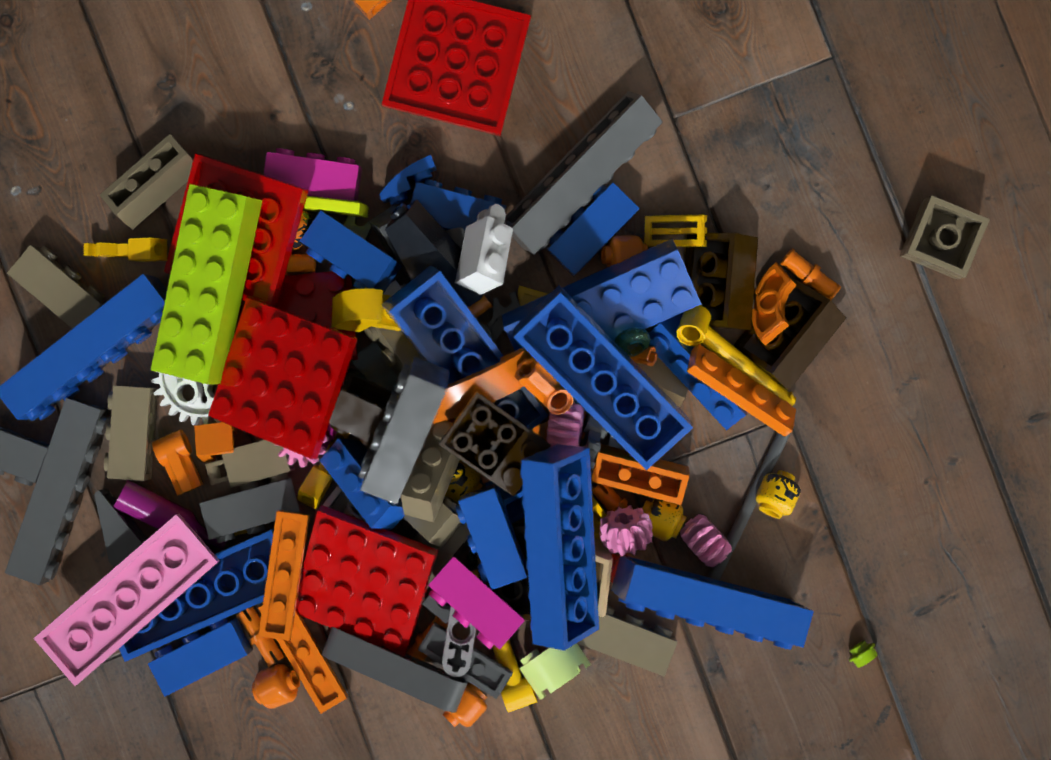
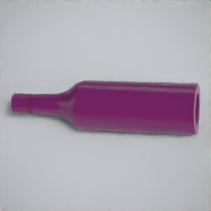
(158, 510)

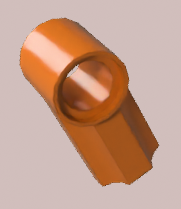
(544, 386)
(175, 454)

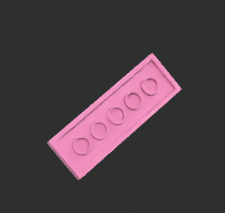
(126, 599)

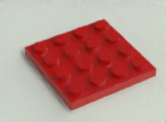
(457, 62)
(276, 224)
(282, 378)
(364, 580)

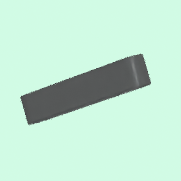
(397, 671)

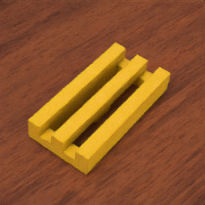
(700, 230)

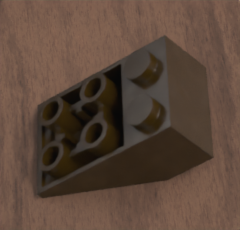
(492, 442)

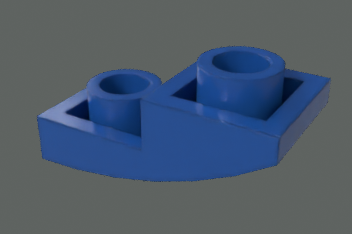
(399, 187)

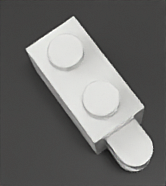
(485, 251)

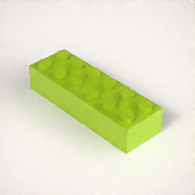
(206, 284)

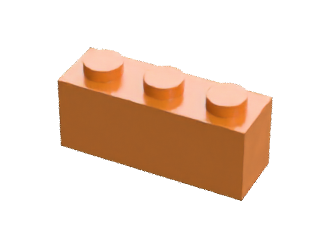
(620, 470)

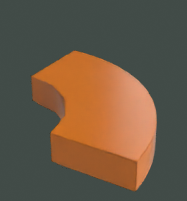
(770, 302)

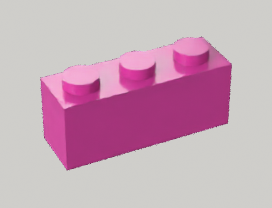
(316, 174)
(475, 604)

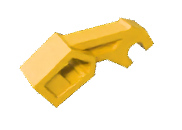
(136, 250)
(317, 481)

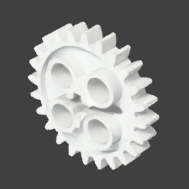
(172, 390)

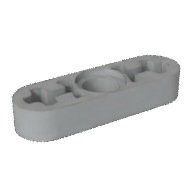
(450, 652)

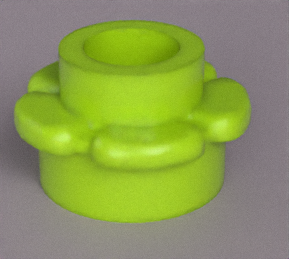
(862, 653)

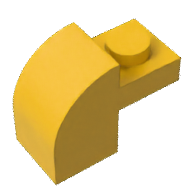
(361, 309)

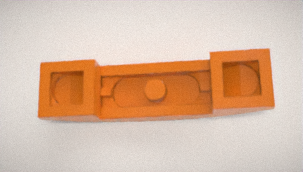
(490, 382)

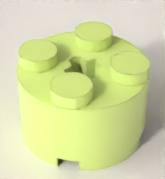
(552, 668)

